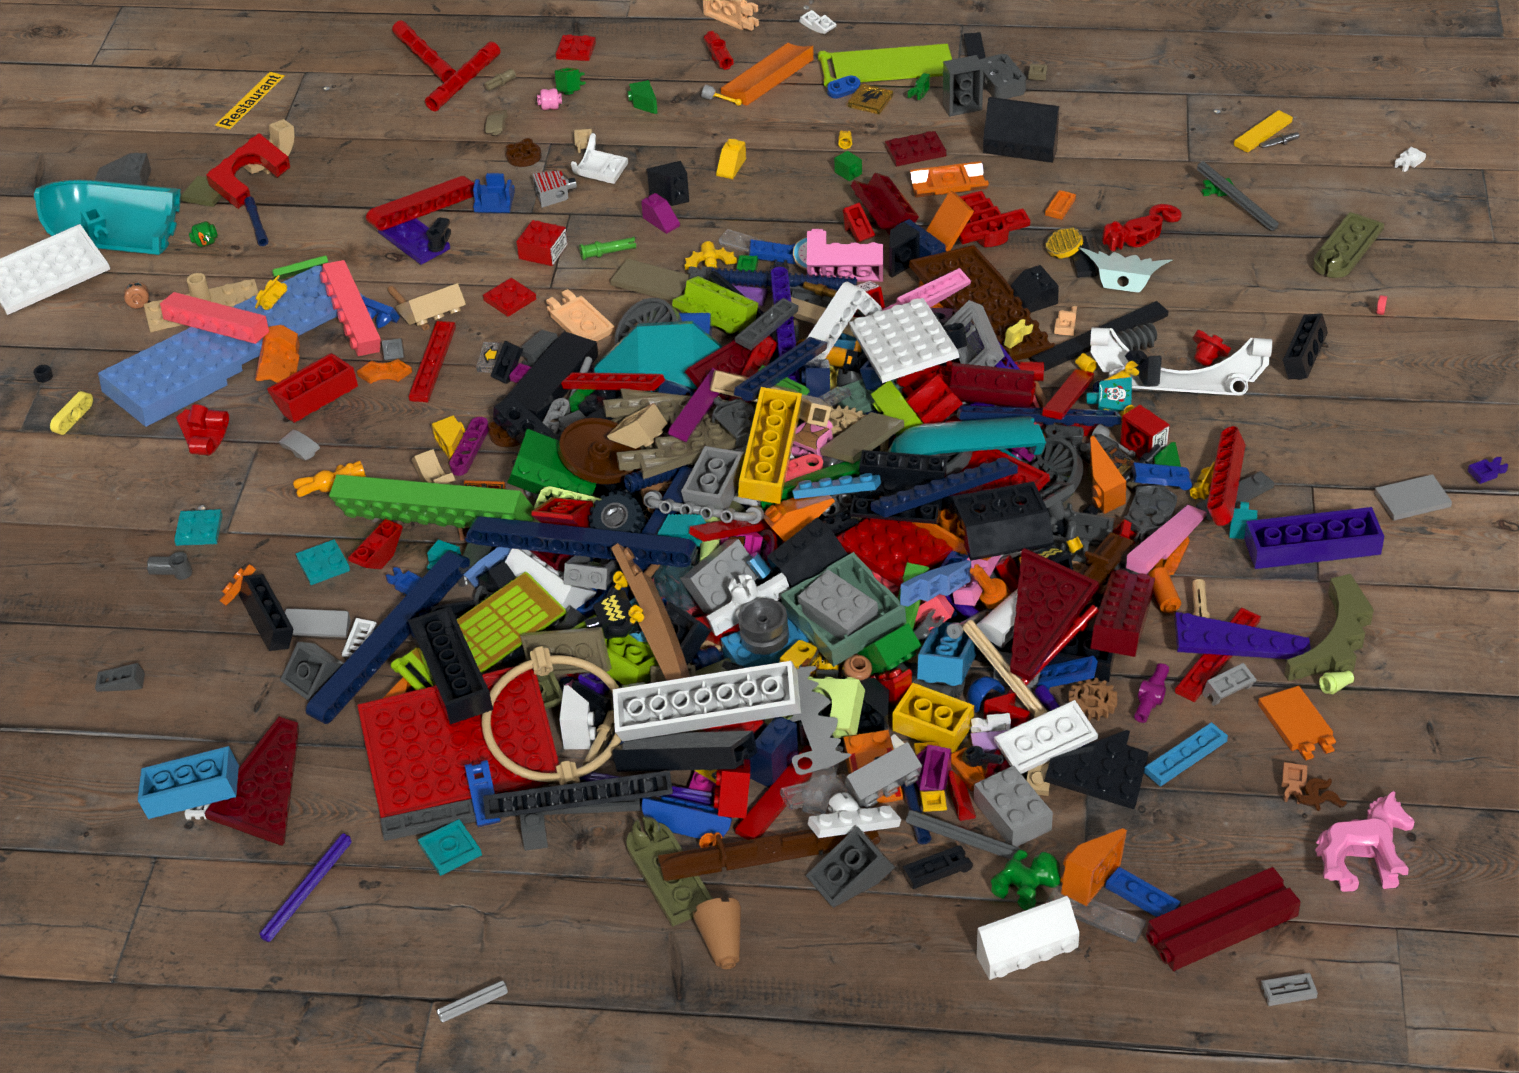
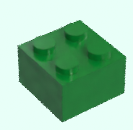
(891, 649)

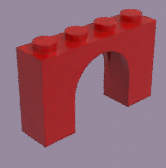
(255, 151)

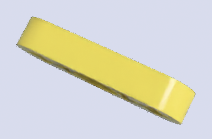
(64, 420)

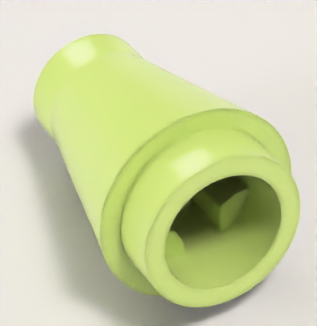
(1335, 681)

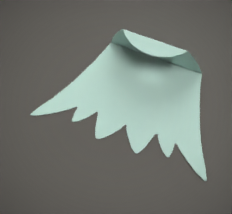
(1132, 267)

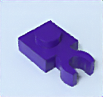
(1486, 471)

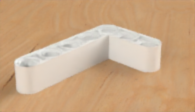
(839, 313)

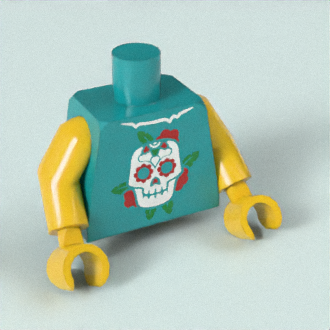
(1115, 391)

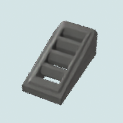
(128, 678)

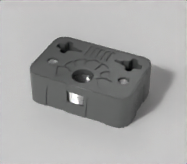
(1002, 77)

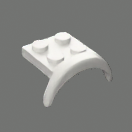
(599, 164)

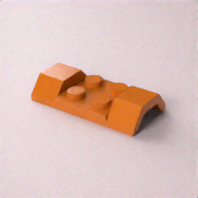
(948, 178)
(278, 354)

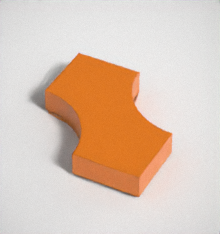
(392, 370)

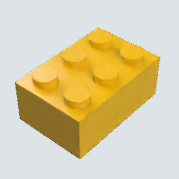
(933, 717)

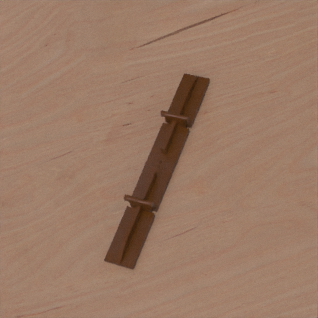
(1105, 557)
(748, 853)

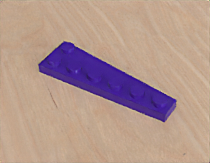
(1220, 637)

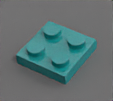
(198, 527)
(322, 562)
(449, 847)

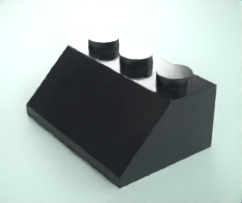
(806, 553)

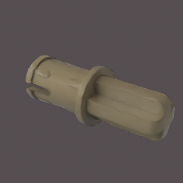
(500, 79)

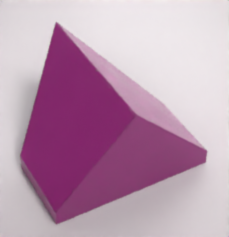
(935, 768)

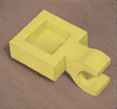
(1015, 333)

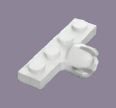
(743, 593)
(847, 815)

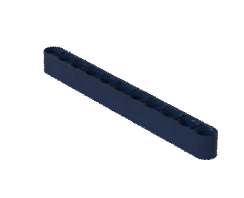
(580, 541)
(386, 638)

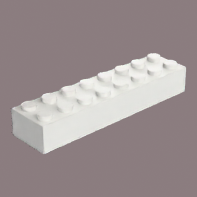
(706, 701)

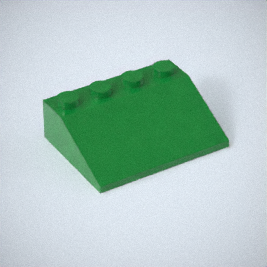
(540, 466)

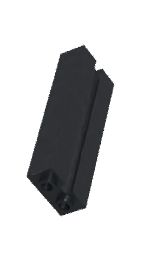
(543, 381)
(686, 751)

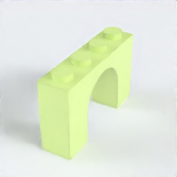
(847, 703)

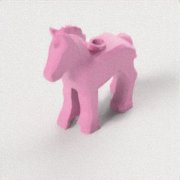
(1366, 839)

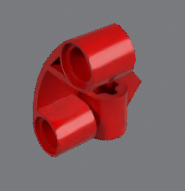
(203, 428)

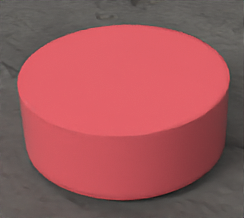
(1381, 305)

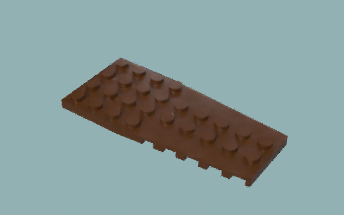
(988, 290)

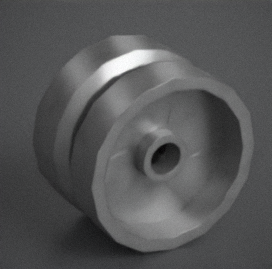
(763, 626)

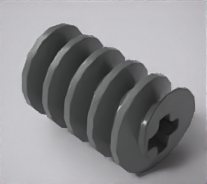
(1138, 337)

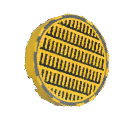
(1064, 242)

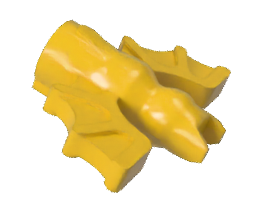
(709, 255)

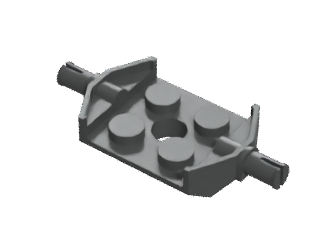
(735, 417)
(1150, 500)

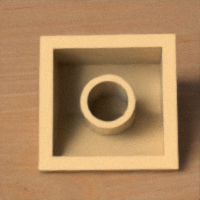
(639, 428)

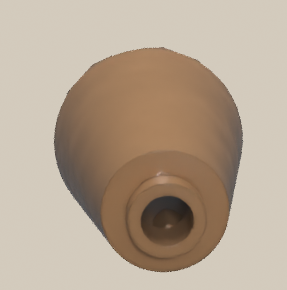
(720, 929)

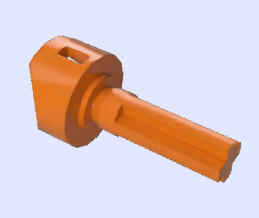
(994, 589)

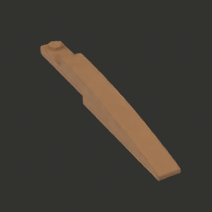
(656, 622)

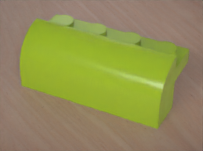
(726, 307)

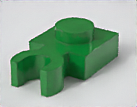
(747, 263)

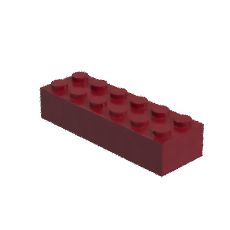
(1123, 613)

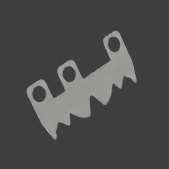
(816, 727)

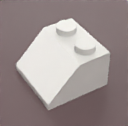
(576, 721)

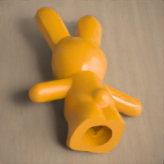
(324, 479)

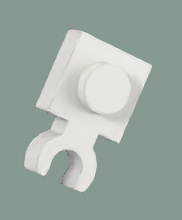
(1410, 157)
(994, 722)

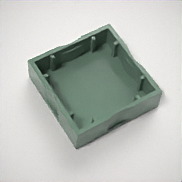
(856, 573)

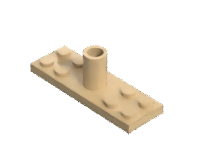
(226, 295)

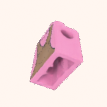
(810, 439)

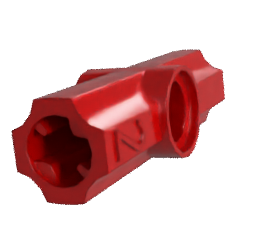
(718, 50)

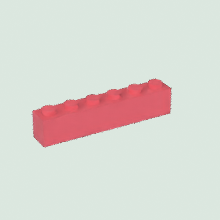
(350, 308)
(214, 317)

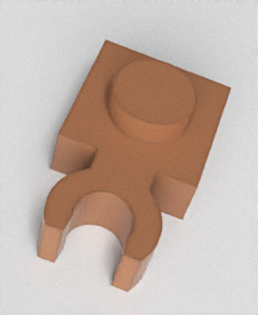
(1294, 779)

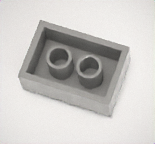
(714, 478)
(711, 577)
(837, 605)
(883, 776)
(1013, 807)

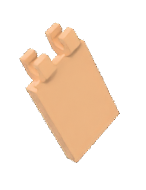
(732, 12)
(579, 317)

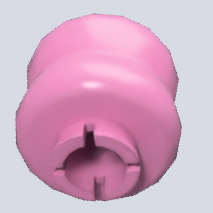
(549, 99)

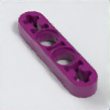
(465, 445)

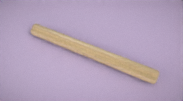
(1002, 667)

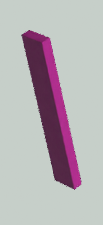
(694, 410)

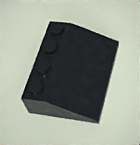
(1021, 129)

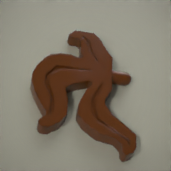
(1313, 799)

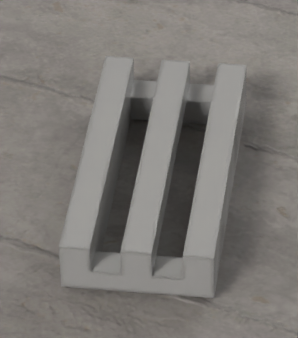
(1291, 992)

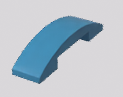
(758, 565)

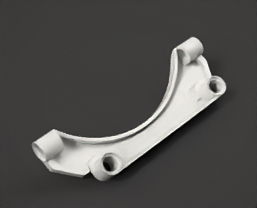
(1216, 379)

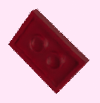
(915, 148)

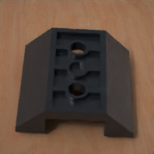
(897, 474)
(1003, 524)

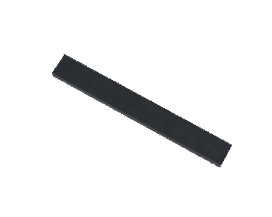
(1081, 344)

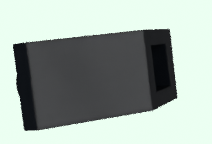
(875, 702)

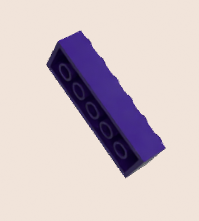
(1313, 537)

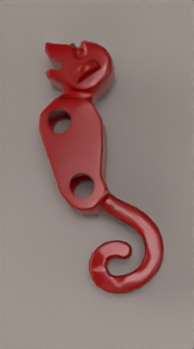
(1139, 229)

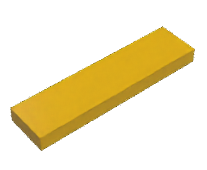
(1263, 131)

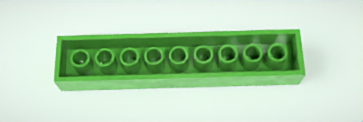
(426, 501)

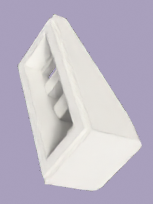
(358, 626)

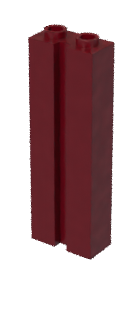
(1222, 919)

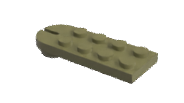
(1347, 245)
(675, 897)

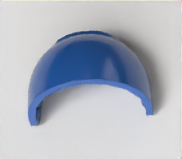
(980, 688)

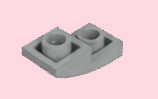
(299, 444)

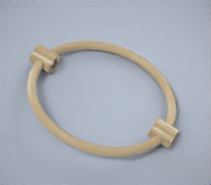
(542, 663)

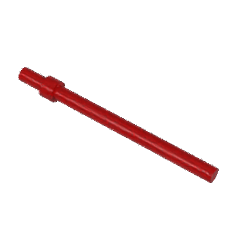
(1079, 624)

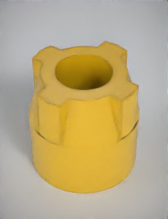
(845, 139)
(1086, 363)

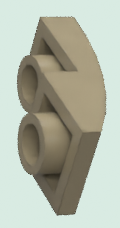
(496, 122)

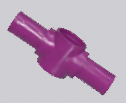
(1151, 693)

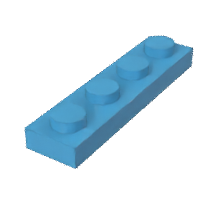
(831, 487)
(1185, 754)

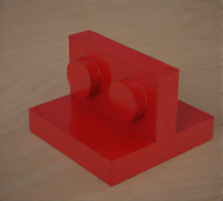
(934, 400)

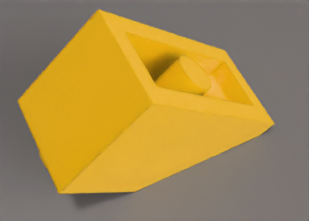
(731, 158)
(448, 434)

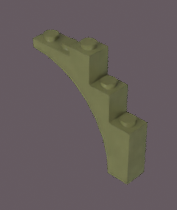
(1337, 649)

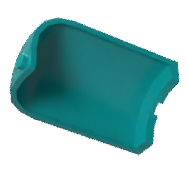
(135, 215)
(970, 436)

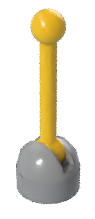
(709, 92)

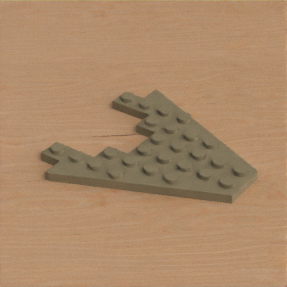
(669, 450)

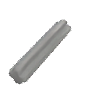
(472, 1001)

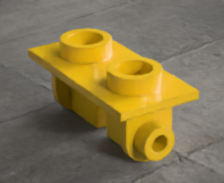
(273, 289)
(1202, 486)

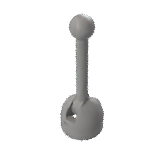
(1100, 429)

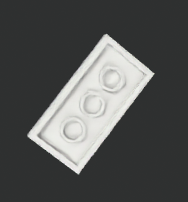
(1046, 737)

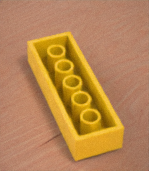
(770, 445)

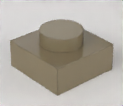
(1038, 72)

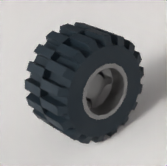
(617, 514)

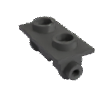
(803, 294)

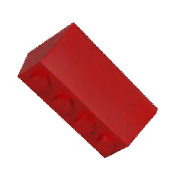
(313, 387)

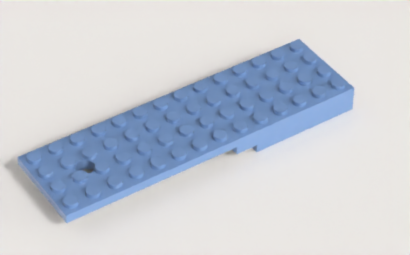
(201, 361)

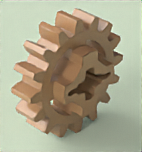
(1093, 698)

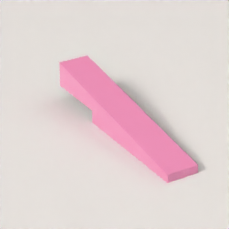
(936, 290)
(1164, 540)
(971, 591)

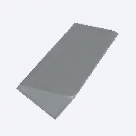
(319, 622)

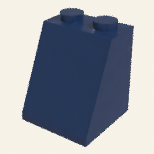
(775, 751)

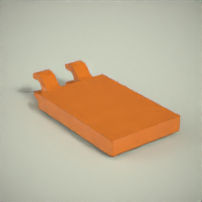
(1297, 721)

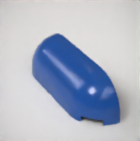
(686, 816)

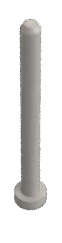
(955, 629)

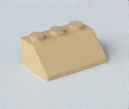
(432, 305)

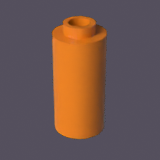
(1165, 591)

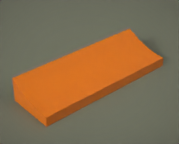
(768, 73)

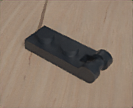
(937, 867)

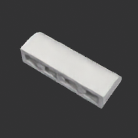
(999, 623)

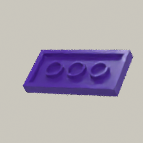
(412, 240)

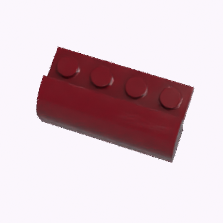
(884, 201)
(992, 385)

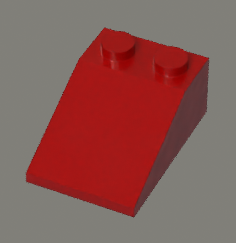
(564, 512)

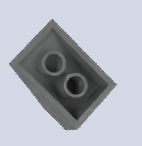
(129, 169)
(850, 868)

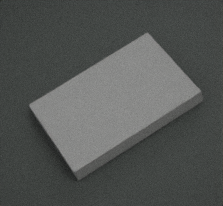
(1413, 497)

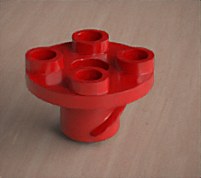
(1209, 348)

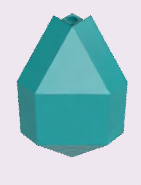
(660, 349)

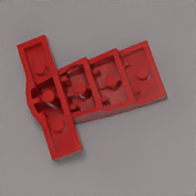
(988, 224)

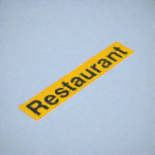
(249, 100)

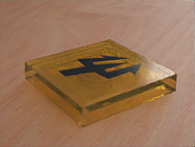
(870, 98)

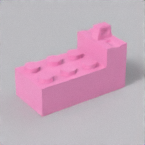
(846, 260)

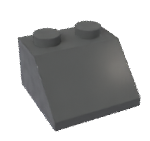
(309, 669)

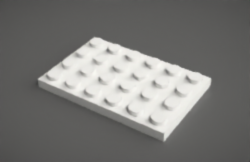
(48, 268)
(903, 340)

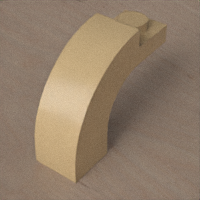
(282, 137)
(430, 469)

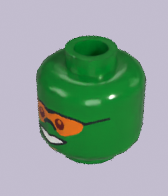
(203, 234)

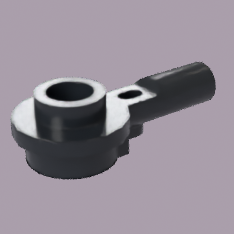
(975, 756)

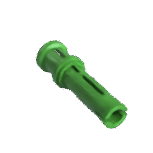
(598, 249)

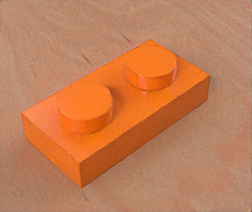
(232, 589)

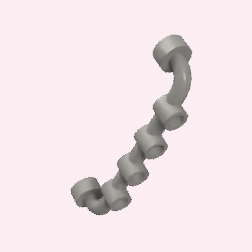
(654, 500)

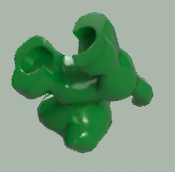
(1043, 871)

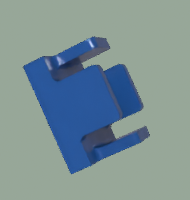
(495, 195)

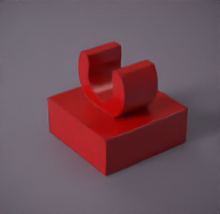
(1123, 530)

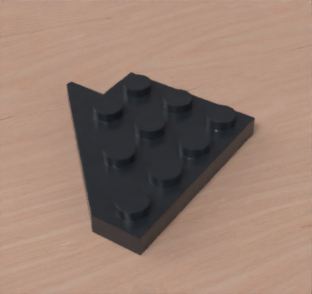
(1102, 770)

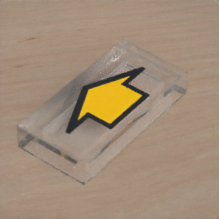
(488, 356)

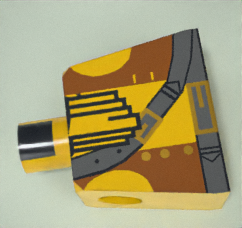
(802, 655)

